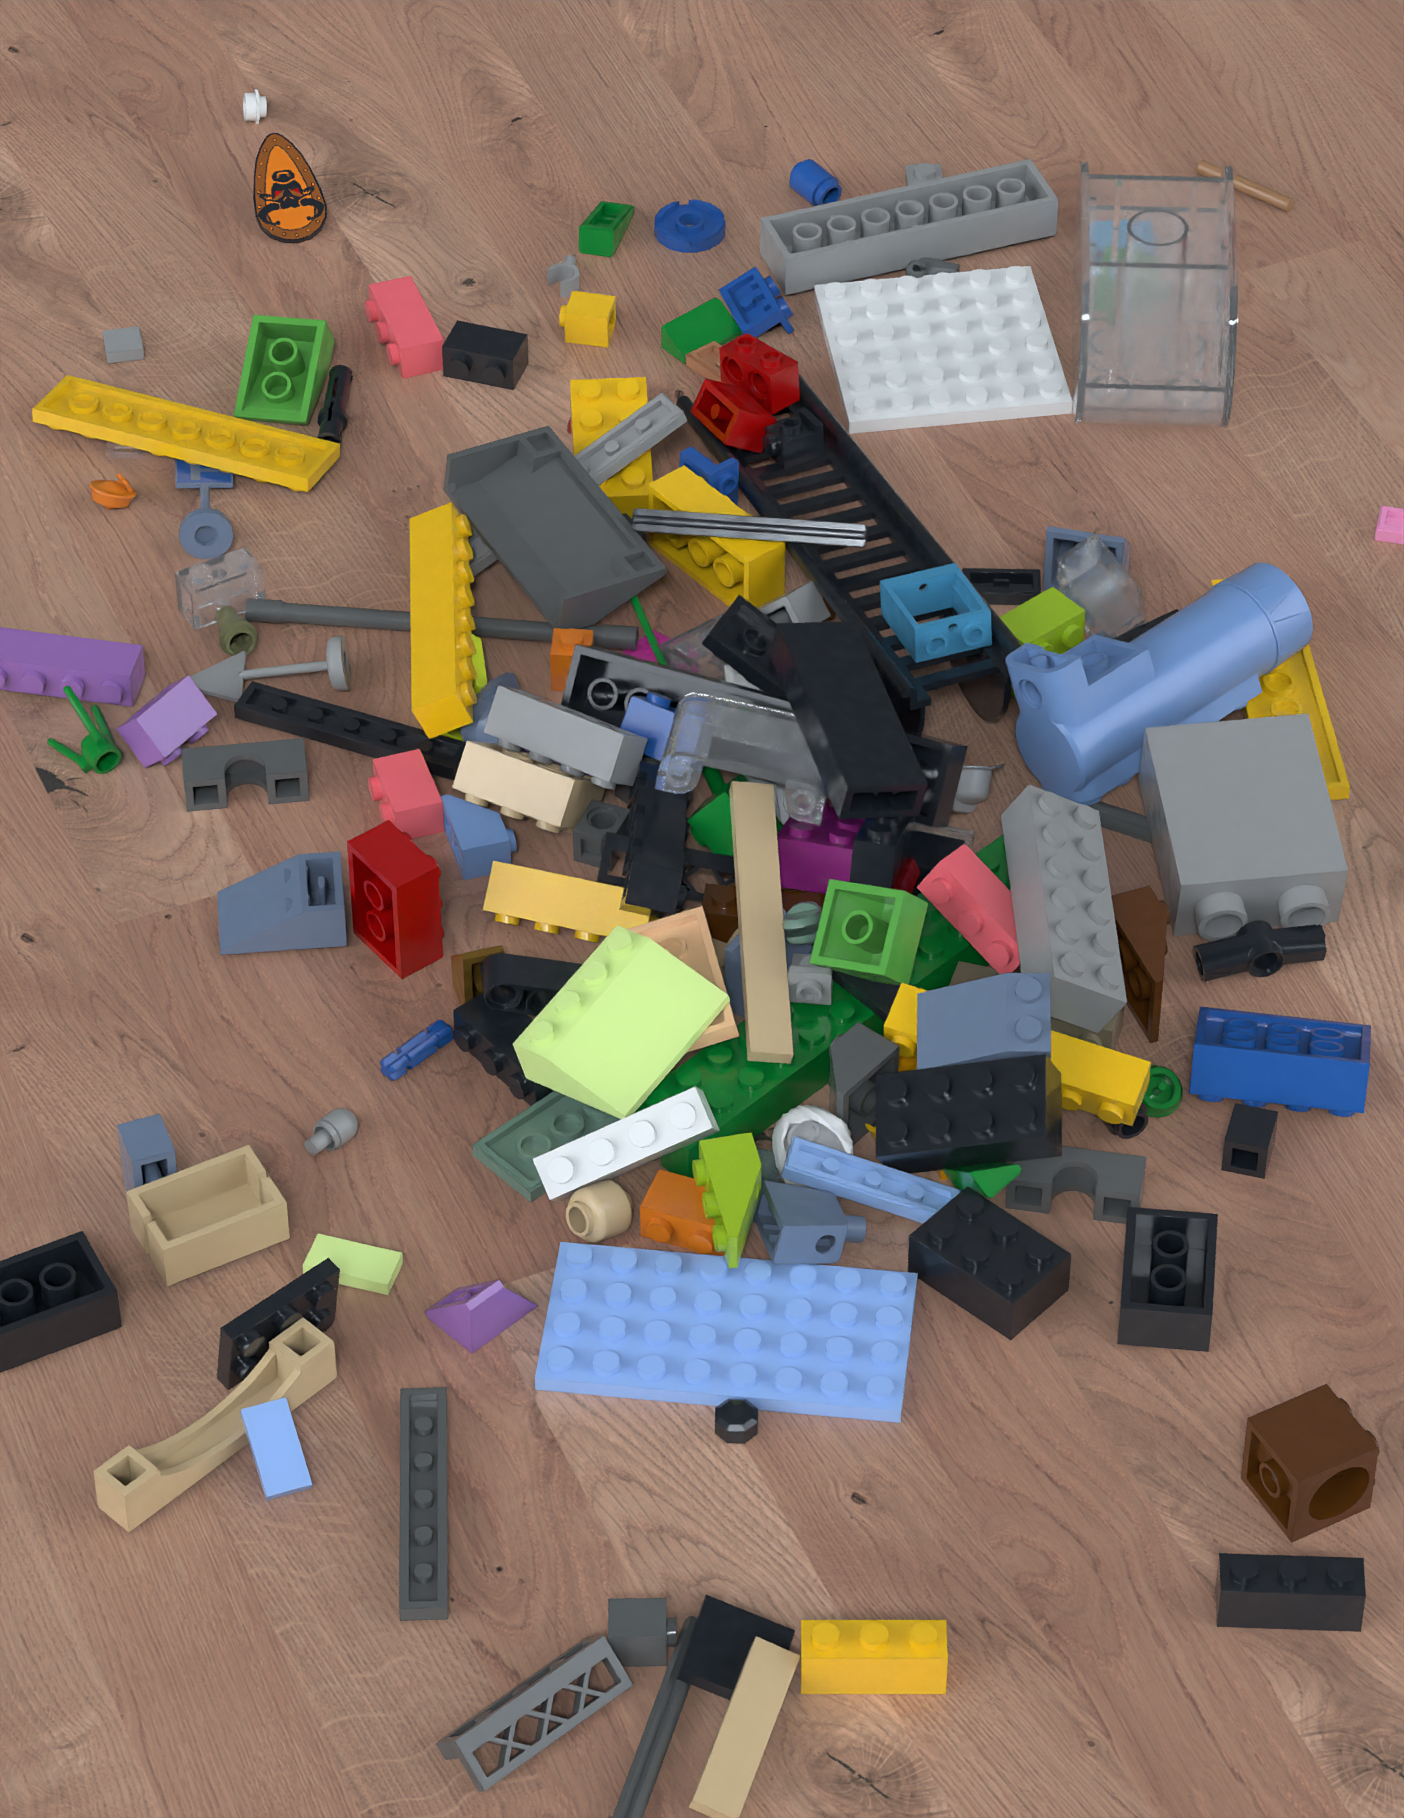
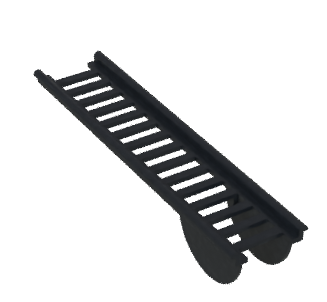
(978, 671)

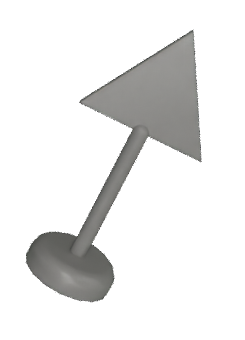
(228, 676)

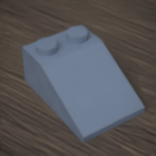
(984, 1020)

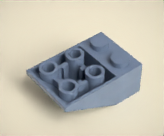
(285, 907)

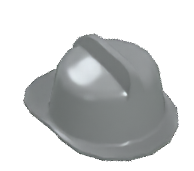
(973, 787)

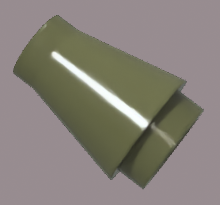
(235, 631)

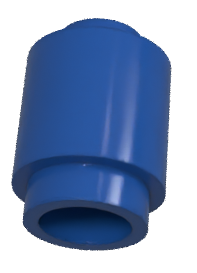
(814, 183)

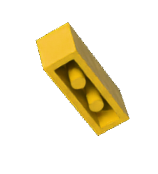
(873, 1656)

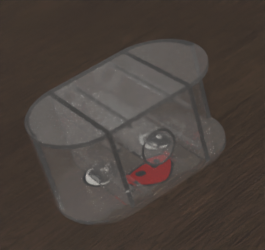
(1154, 300)

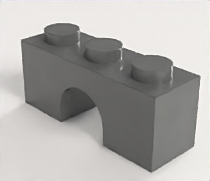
(216, 770)
(1108, 1178)

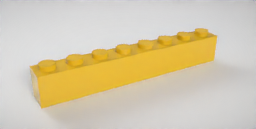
(441, 620)

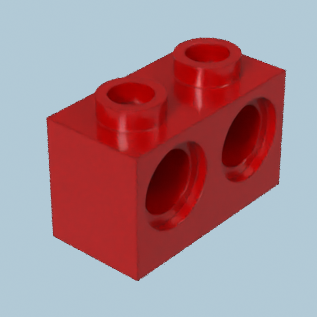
(761, 372)

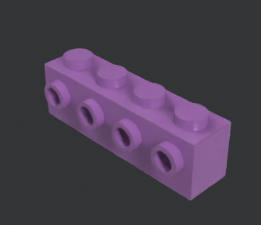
(91, 667)

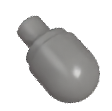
(332, 1131)

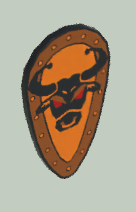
(286, 193)

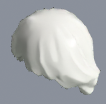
(810, 1124)

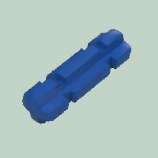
(416, 1050)

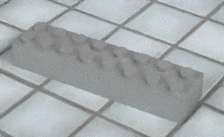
(906, 224)

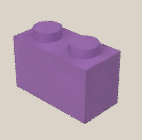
(167, 722)

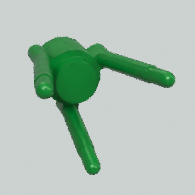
(98, 749)

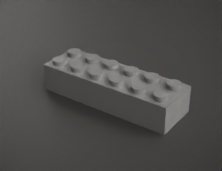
(1064, 905)

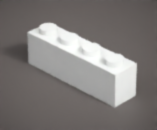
(626, 1144)

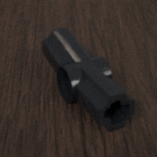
(1260, 950)

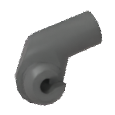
(930, 266)

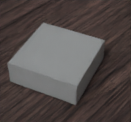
(123, 344)

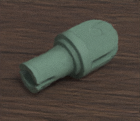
(802, 923)

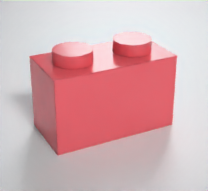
(407, 794)

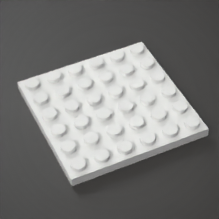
(941, 349)

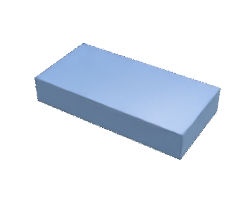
(276, 1449)

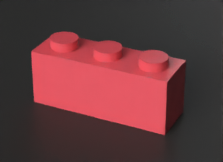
(405, 327)
(976, 906)

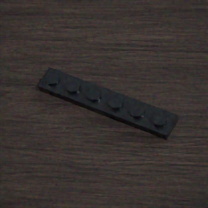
(345, 727)

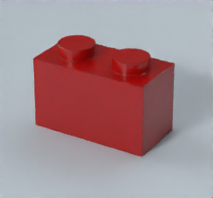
(732, 415)

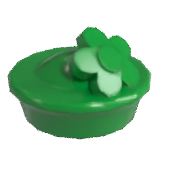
(1163, 1092)

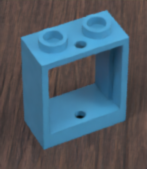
(944, 589)

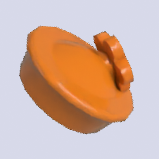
(112, 493)

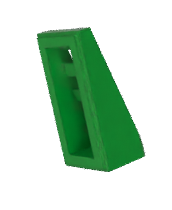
(604, 228)

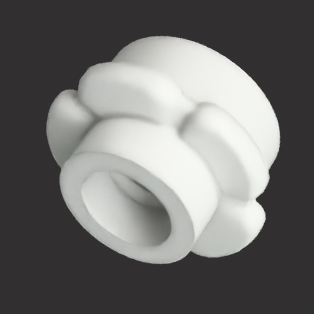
(254, 106)

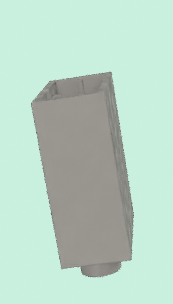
(1242, 825)

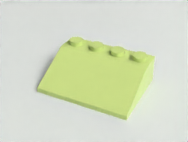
(619, 1024)

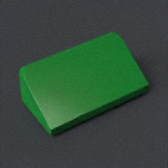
(698, 328)
(983, 1178)

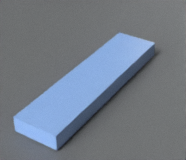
(865, 1181)

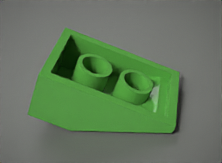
(284, 369)

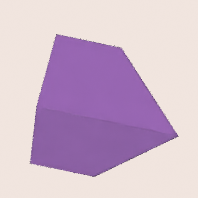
(478, 1313)

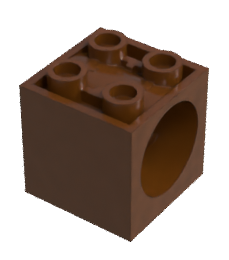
(1309, 1462)

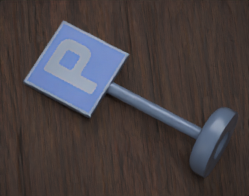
(205, 530)

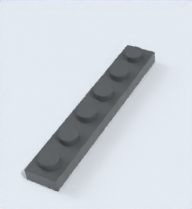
(423, 1505)

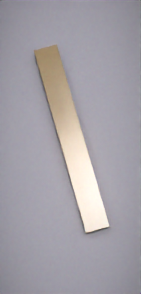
(760, 923)

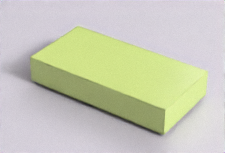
(359, 1263)

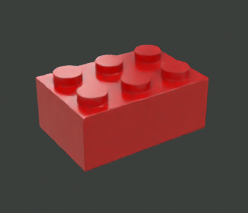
(395, 898)

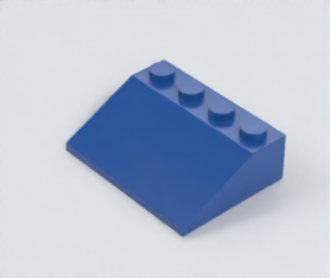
(1281, 1061)

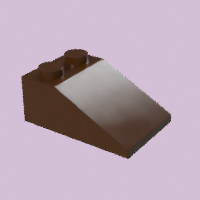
(1142, 947)

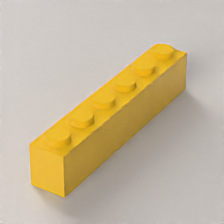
(1091, 1075)

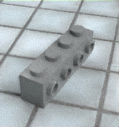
(565, 736)

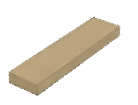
(744, 1730)

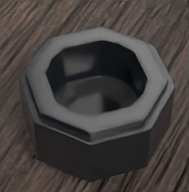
(736, 1421)

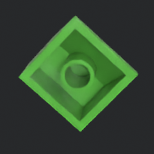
(869, 932)

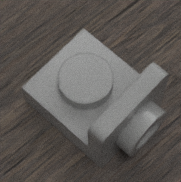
(809, 982)

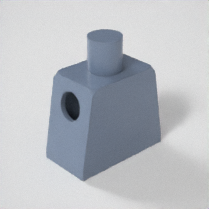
(804, 1224)

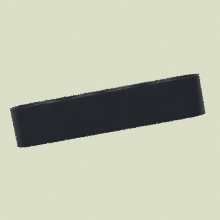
(523, 982)

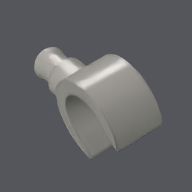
(567, 274)

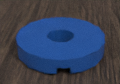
(674, 234)

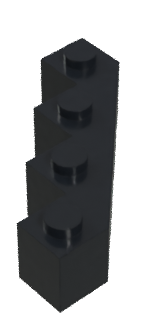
(655, 847)

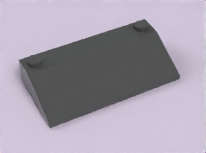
(551, 526)

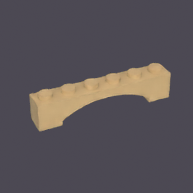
(146, 1479)

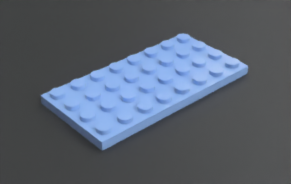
(710, 1333)

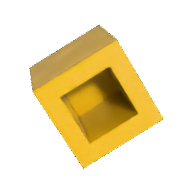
(589, 318)

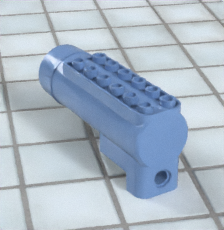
(1091, 705)

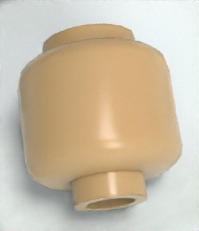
(599, 1211)

